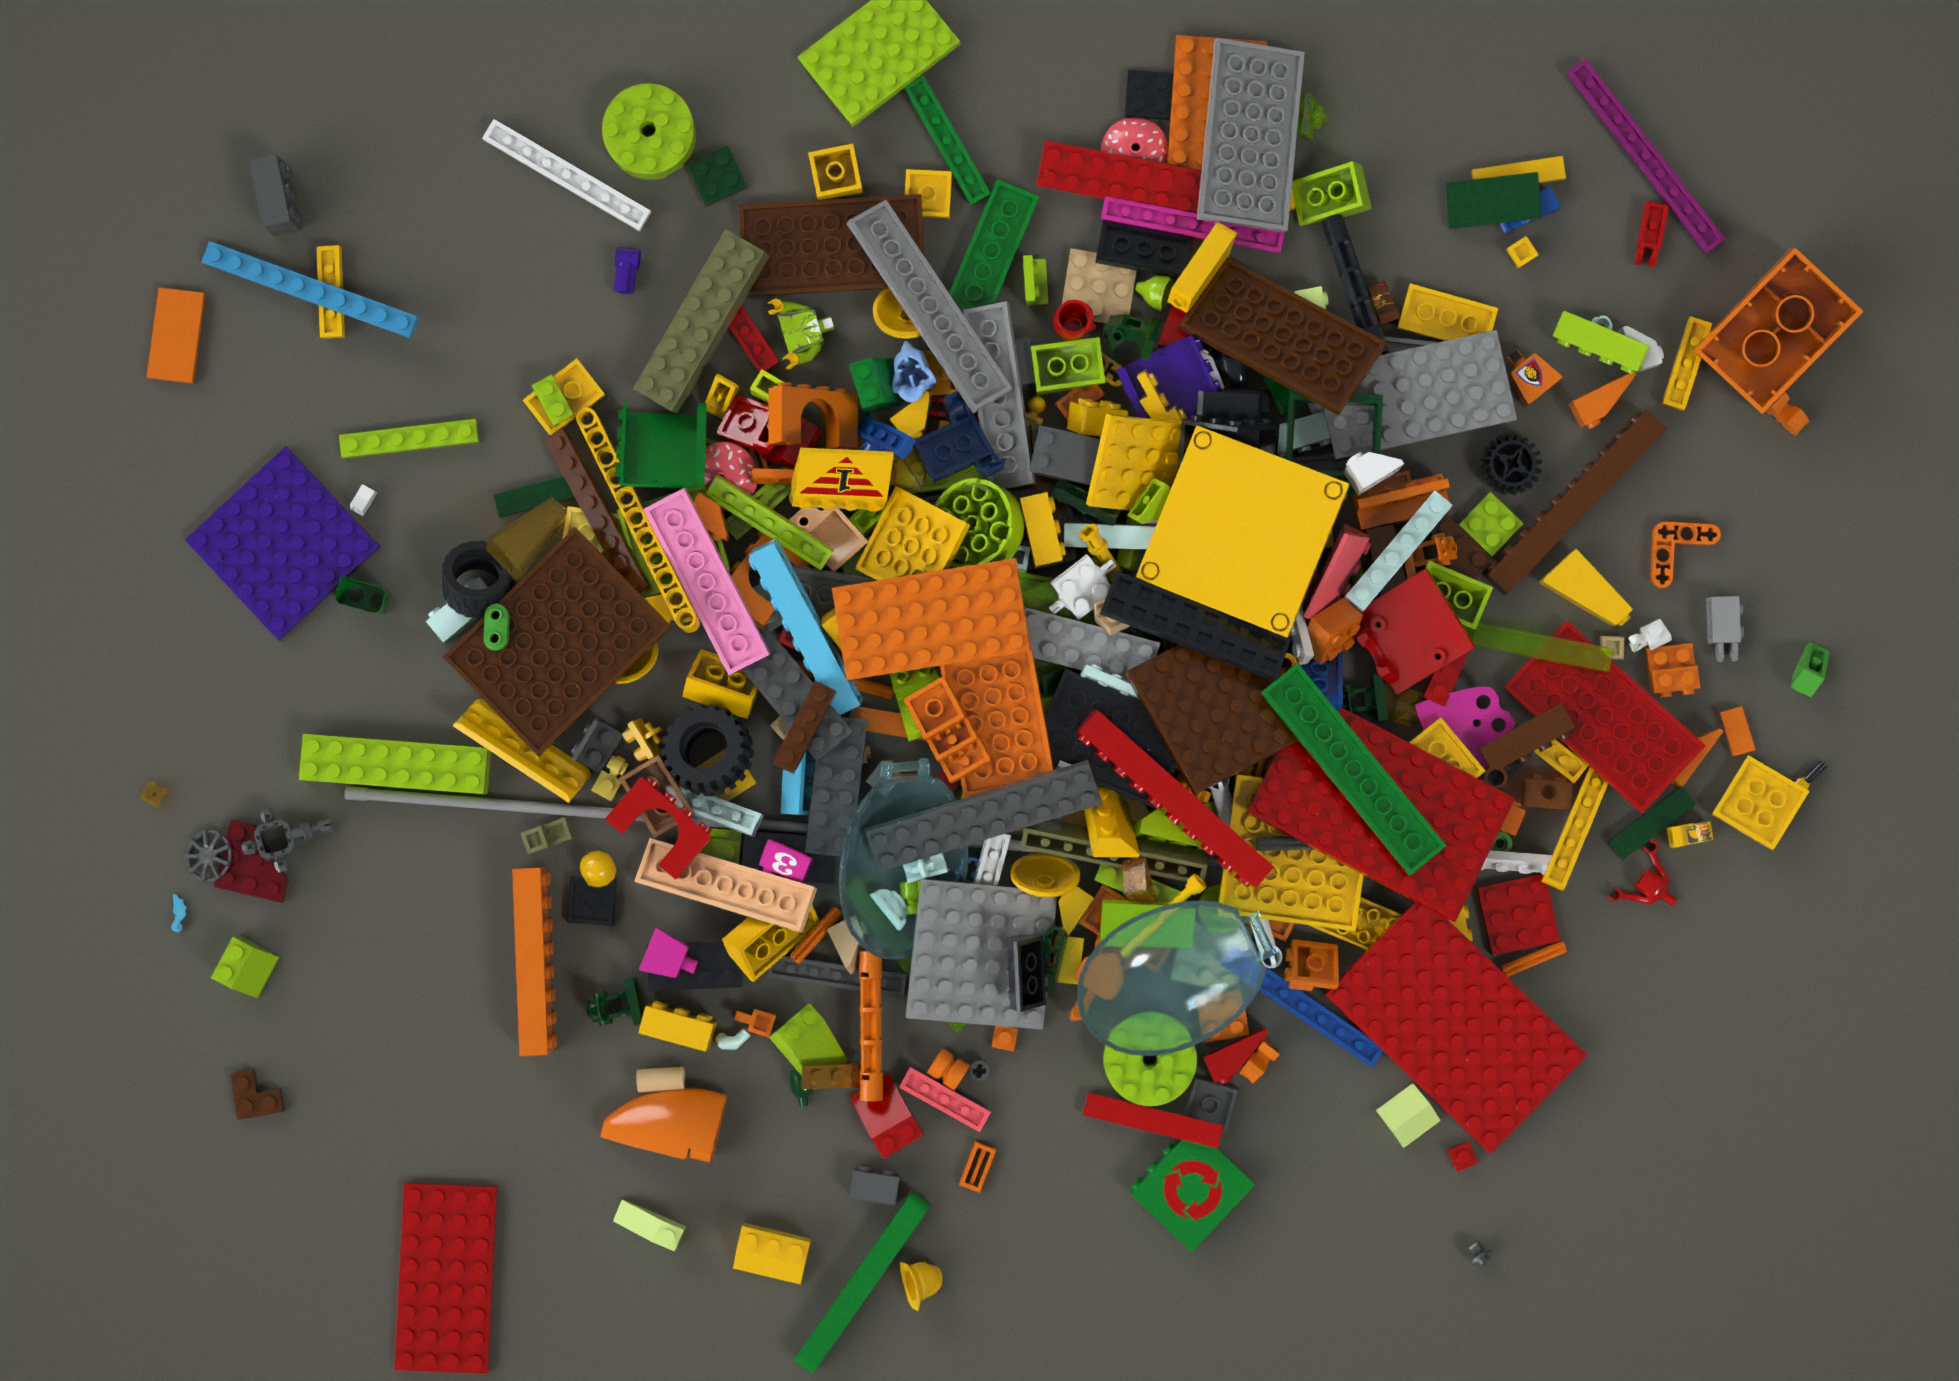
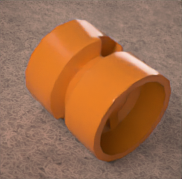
(948, 1068)

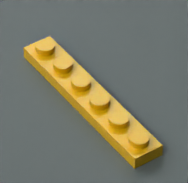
(1575, 830)

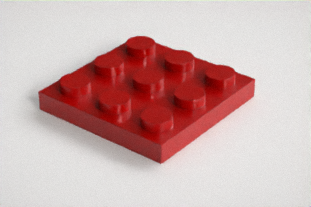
(1518, 914)

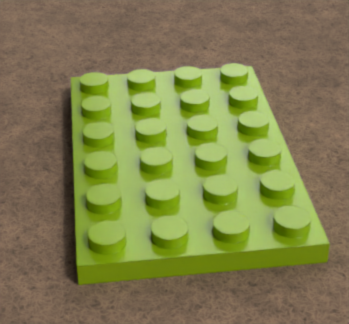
(877, 54)

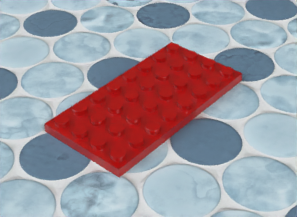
(1617, 723)
(446, 1278)

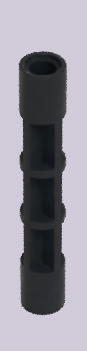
(1351, 276)

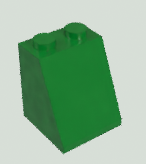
(874, 384)

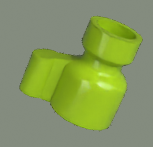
(910, 894)

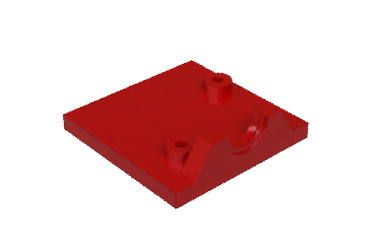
(1413, 629)

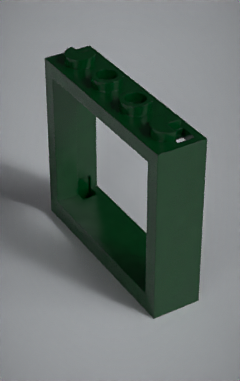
(1357, 399)

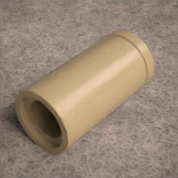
(660, 1079)

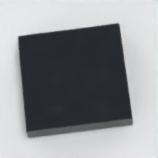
(591, 903)

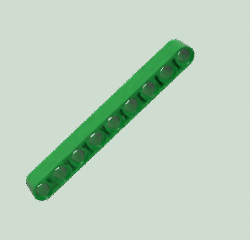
(862, 1282)

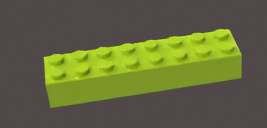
(395, 764)

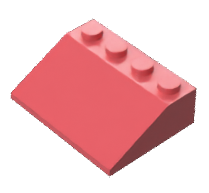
(1337, 570)

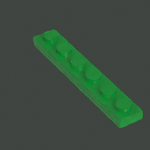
(947, 140)

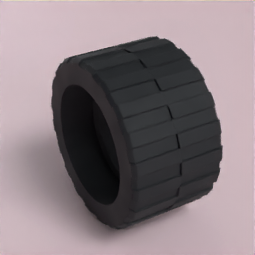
(469, 601)

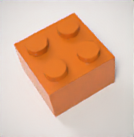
(1333, 630)

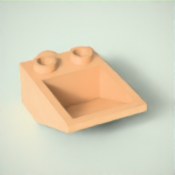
(832, 529)

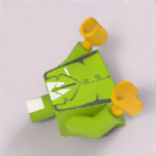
(800, 330)

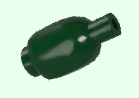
(796, 1087)

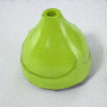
(1156, 291)

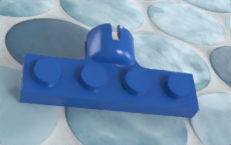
(884, 438)

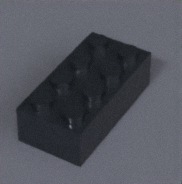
(821, 870)
(713, 970)

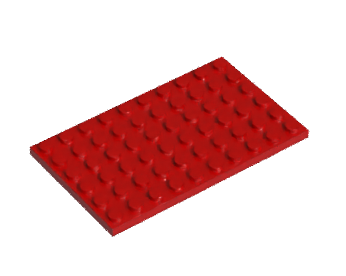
(1458, 807)
(1456, 1025)

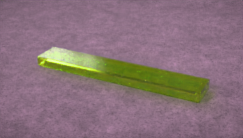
(1543, 647)

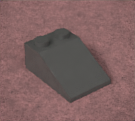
(1064, 455)

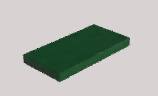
(1493, 200)

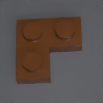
(251, 1102)

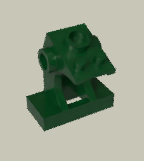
(1131, 329)
(1373, 698)
(599, 1008)

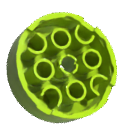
(645, 108)
(993, 519)
(1150, 1083)

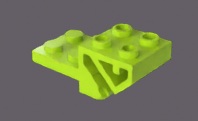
(905, 684)

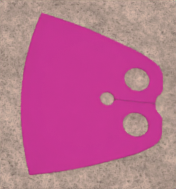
(1459, 716)

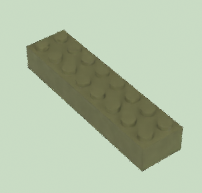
(701, 321)

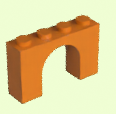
(837, 406)
(759, 607)

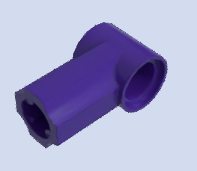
(626, 263)

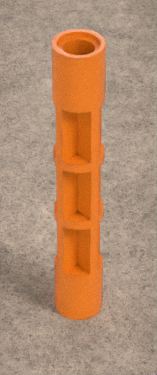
(870, 1009)

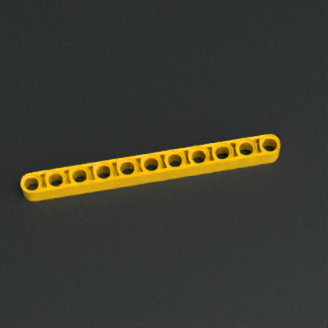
(639, 530)

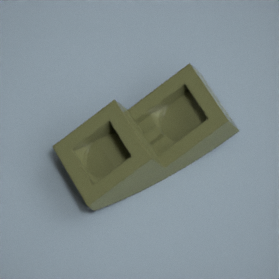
(547, 835)

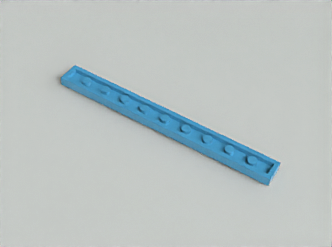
(310, 289)

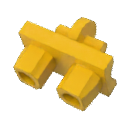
(645, 736)

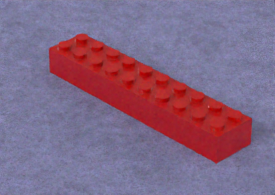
(1172, 796)

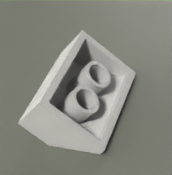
(1370, 469)

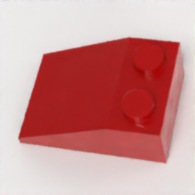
(888, 1120)

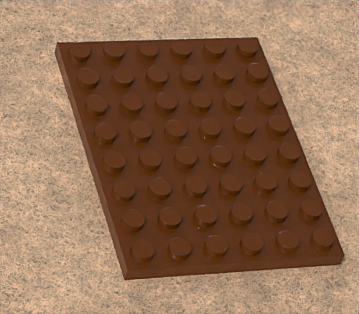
(569, 641)

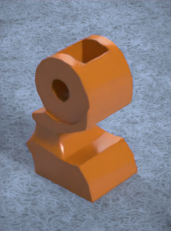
(1789, 416)
(1258, 1061)

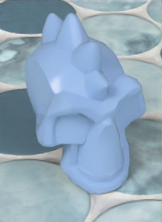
(911, 373)

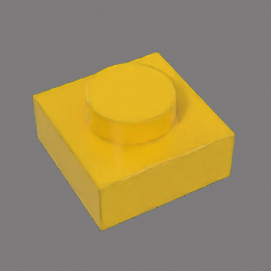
(1522, 252)

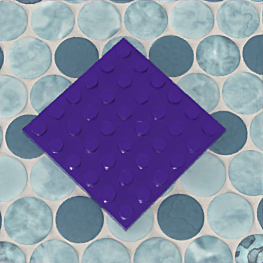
(282, 543)

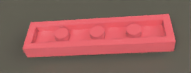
(945, 1099)

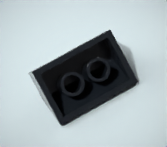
(1026, 972)

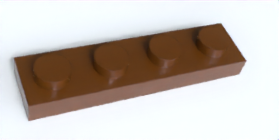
(804, 727)

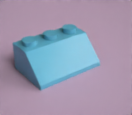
(798, 787)

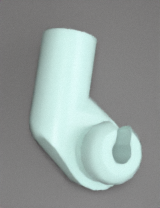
(732, 1042)

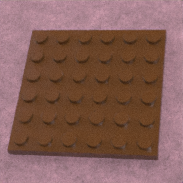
(1208, 714)

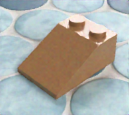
(657, 819)

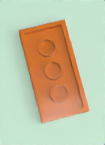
(176, 335)

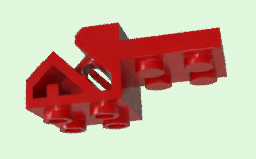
(748, 426)

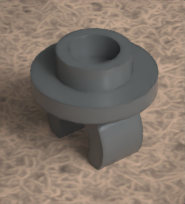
(1480, 1256)

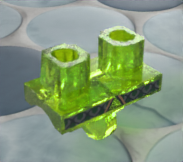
(1310, 117)

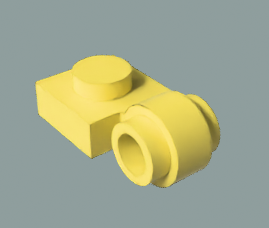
(608, 783)

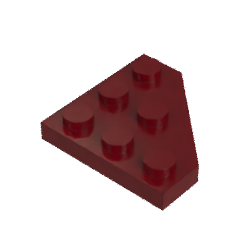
(250, 873)

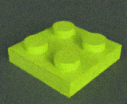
(1490, 524)

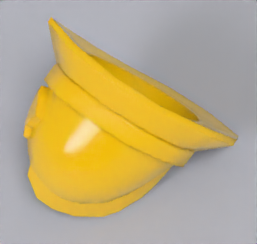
(920, 1281)

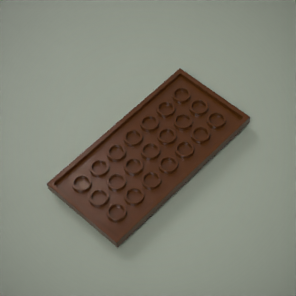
(814, 246)
(1283, 336)

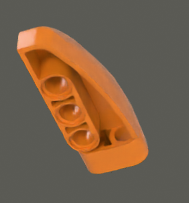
(670, 1122)

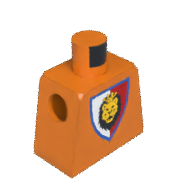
(1531, 376)

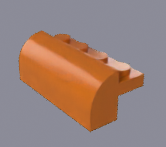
(1395, 502)

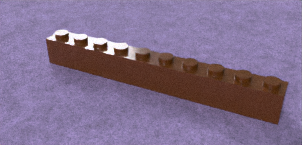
(1575, 502)

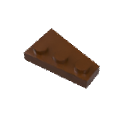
(1470, 556)

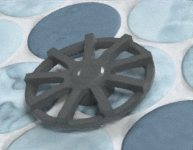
(208, 855)

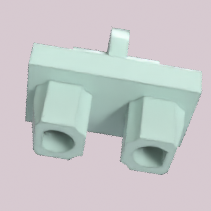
(925, 868)

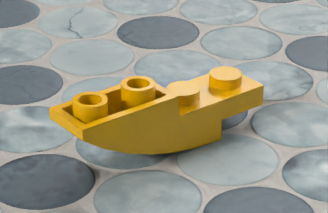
(1156, 403)

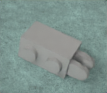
(1724, 624)

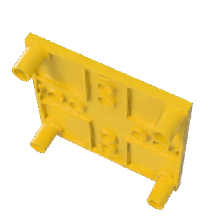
(1242, 531)

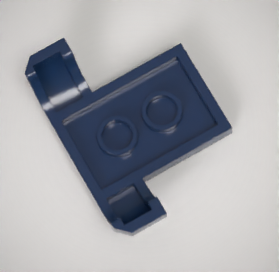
(957, 444)

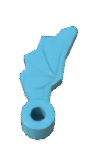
(179, 911)

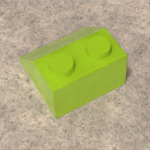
(245, 966)

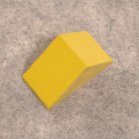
(721, 396)

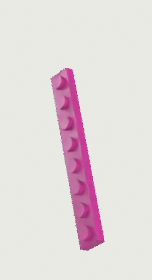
(1185, 224)

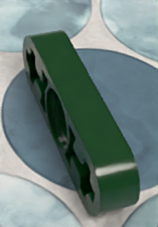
(1053, 977)

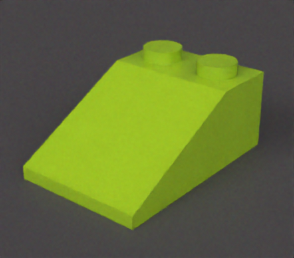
(1331, 193)
(1067, 365)
(808, 1040)

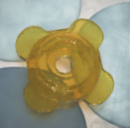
(147, 796)

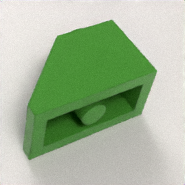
(1810, 669)

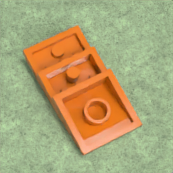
(947, 729)

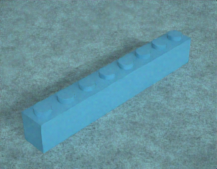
(803, 623)

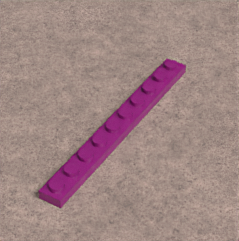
(1645, 156)

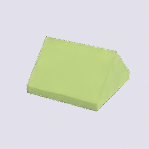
(1408, 1115)

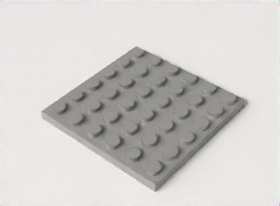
(963, 955)

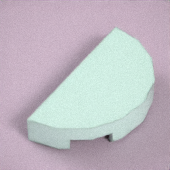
(892, 906)

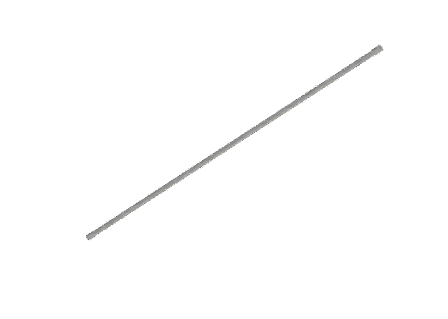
(365, 794)

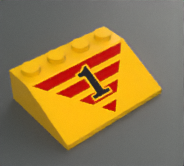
(841, 479)

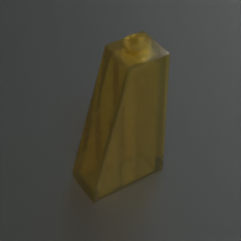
(526, 537)

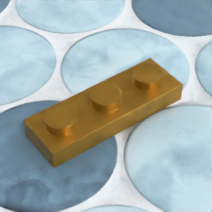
(831, 1076)

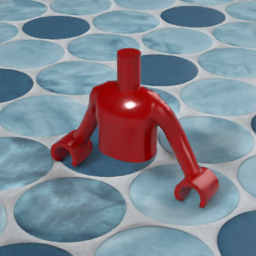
(1649, 883)

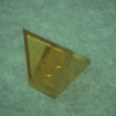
(908, 472)

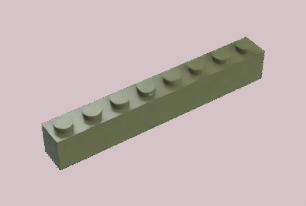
(1073, 842)

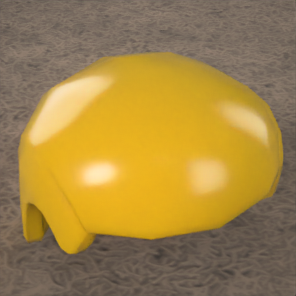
(597, 868)

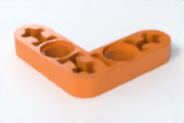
(1668, 544)

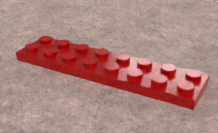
(1118, 176)

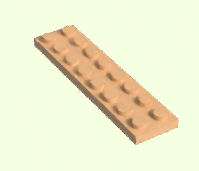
(730, 887)

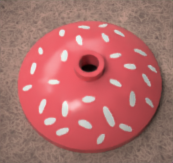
(1137, 131)
(732, 462)

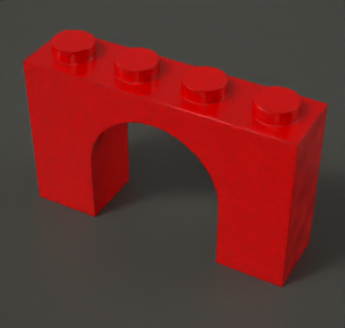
(646, 796)

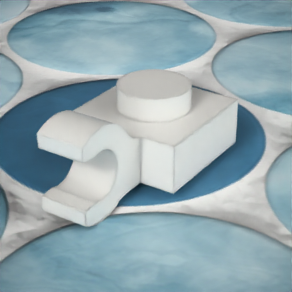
(1653, 635)

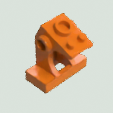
(1446, 551)

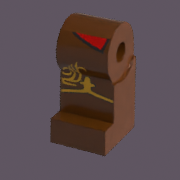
(1383, 303)

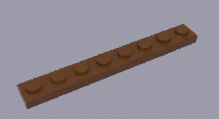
(595, 508)

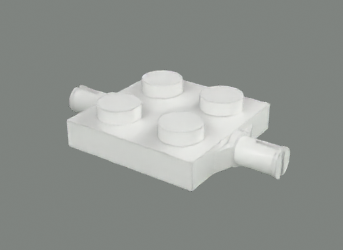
(1081, 586)

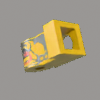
(1689, 834)

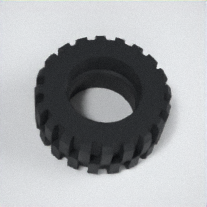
(687, 730)

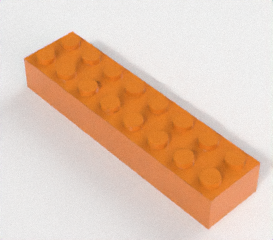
(534, 961)

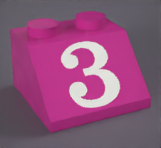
(785, 861)

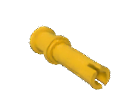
(1098, 547)

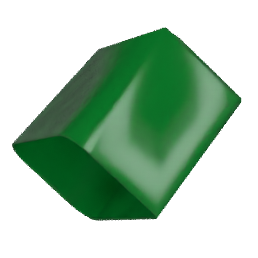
(345, 585)

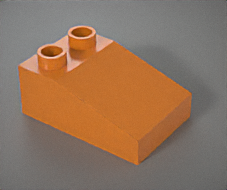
(1778, 329)

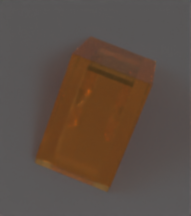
(1137, 880)

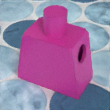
(667, 956)

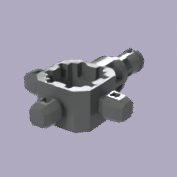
(295, 833)

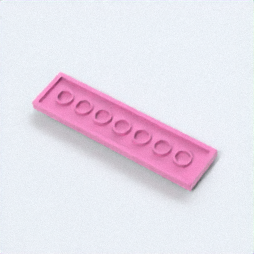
(707, 581)

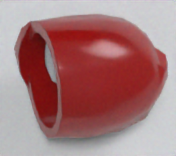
(1073, 320)

